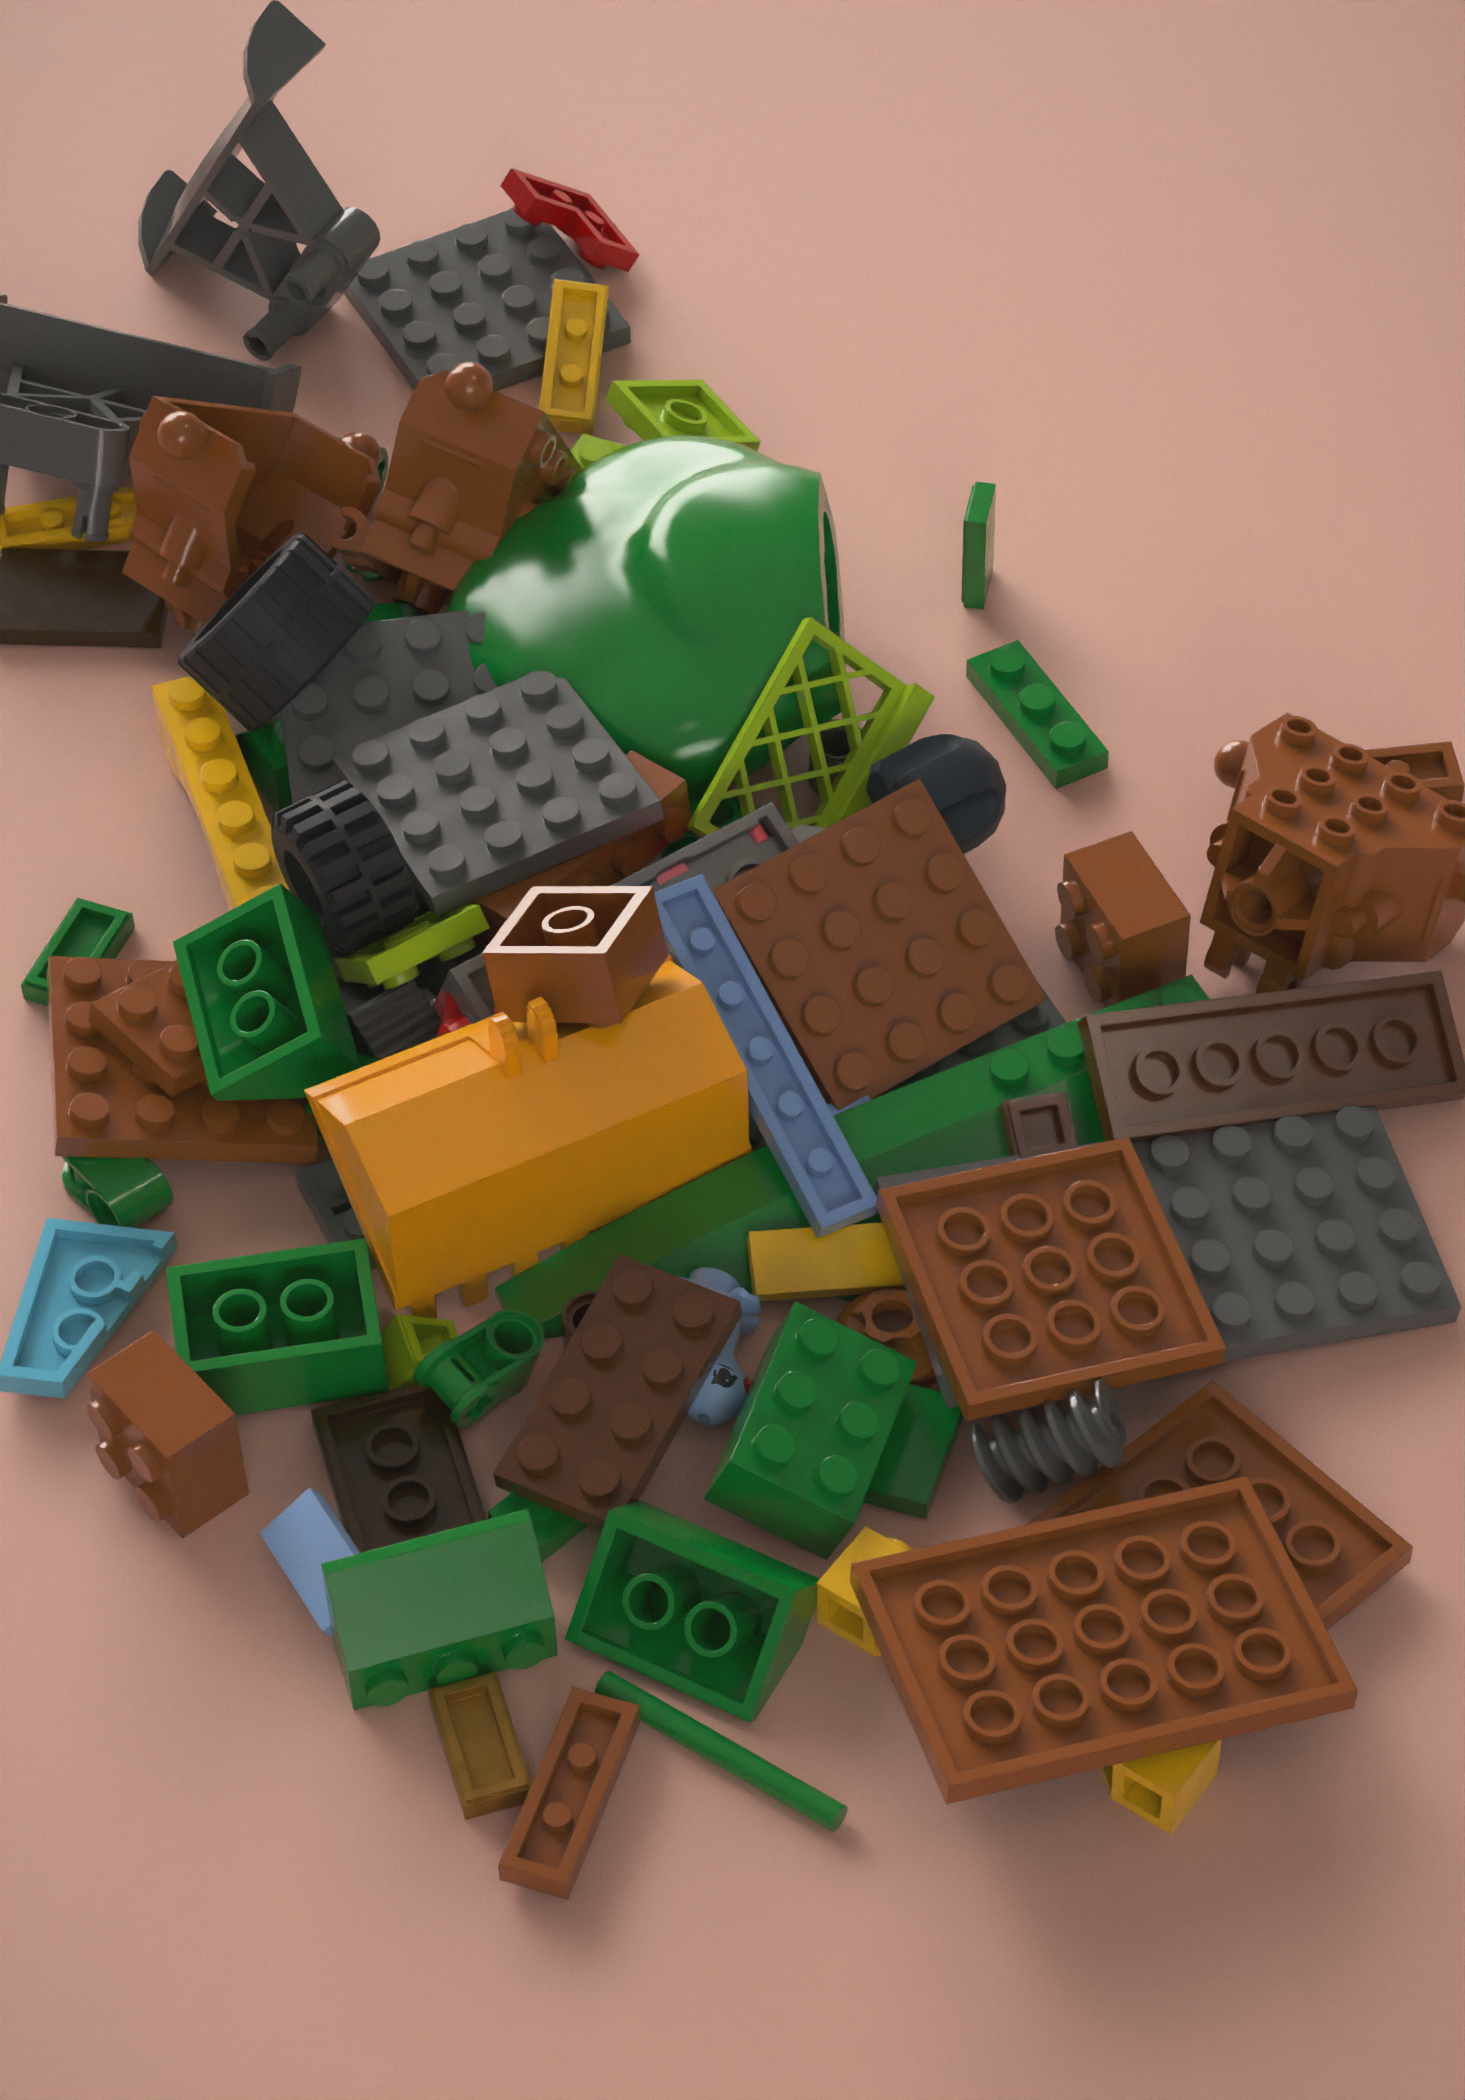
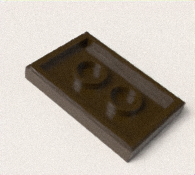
(76, 600)
(396, 1466)

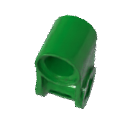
(117, 1189)
(483, 1364)

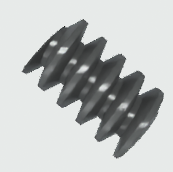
(1052, 1446)

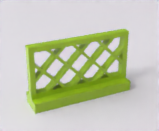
(885, 732)

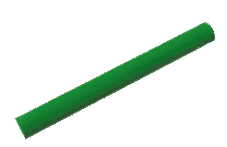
(726, 1753)

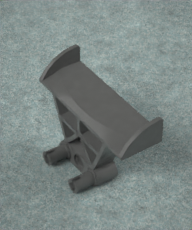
(271, 215)
(80, 392)

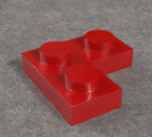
(574, 215)

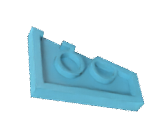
(76, 1299)

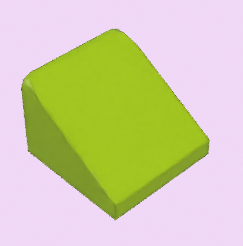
(408, 1342)

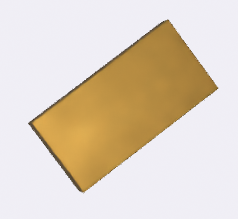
(480, 1745)

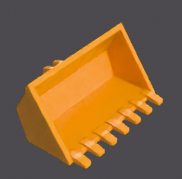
(530, 1134)

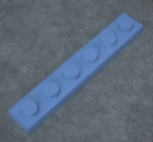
(780, 1087)

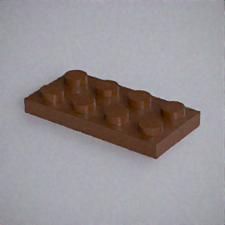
(618, 1392)

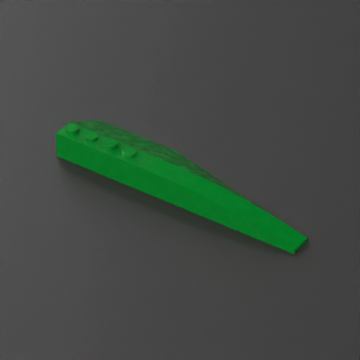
(911, 1129)

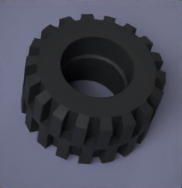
(344, 866)

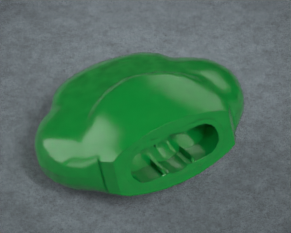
(667, 596)

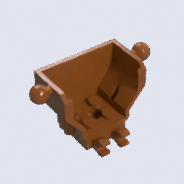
(455, 485)
(228, 490)
(1328, 859)

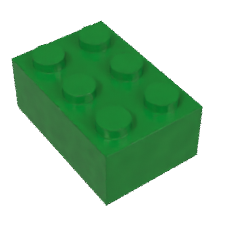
(281, 1326)
(811, 1431)

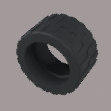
(276, 632)

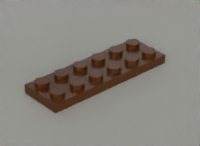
(1273, 1056)

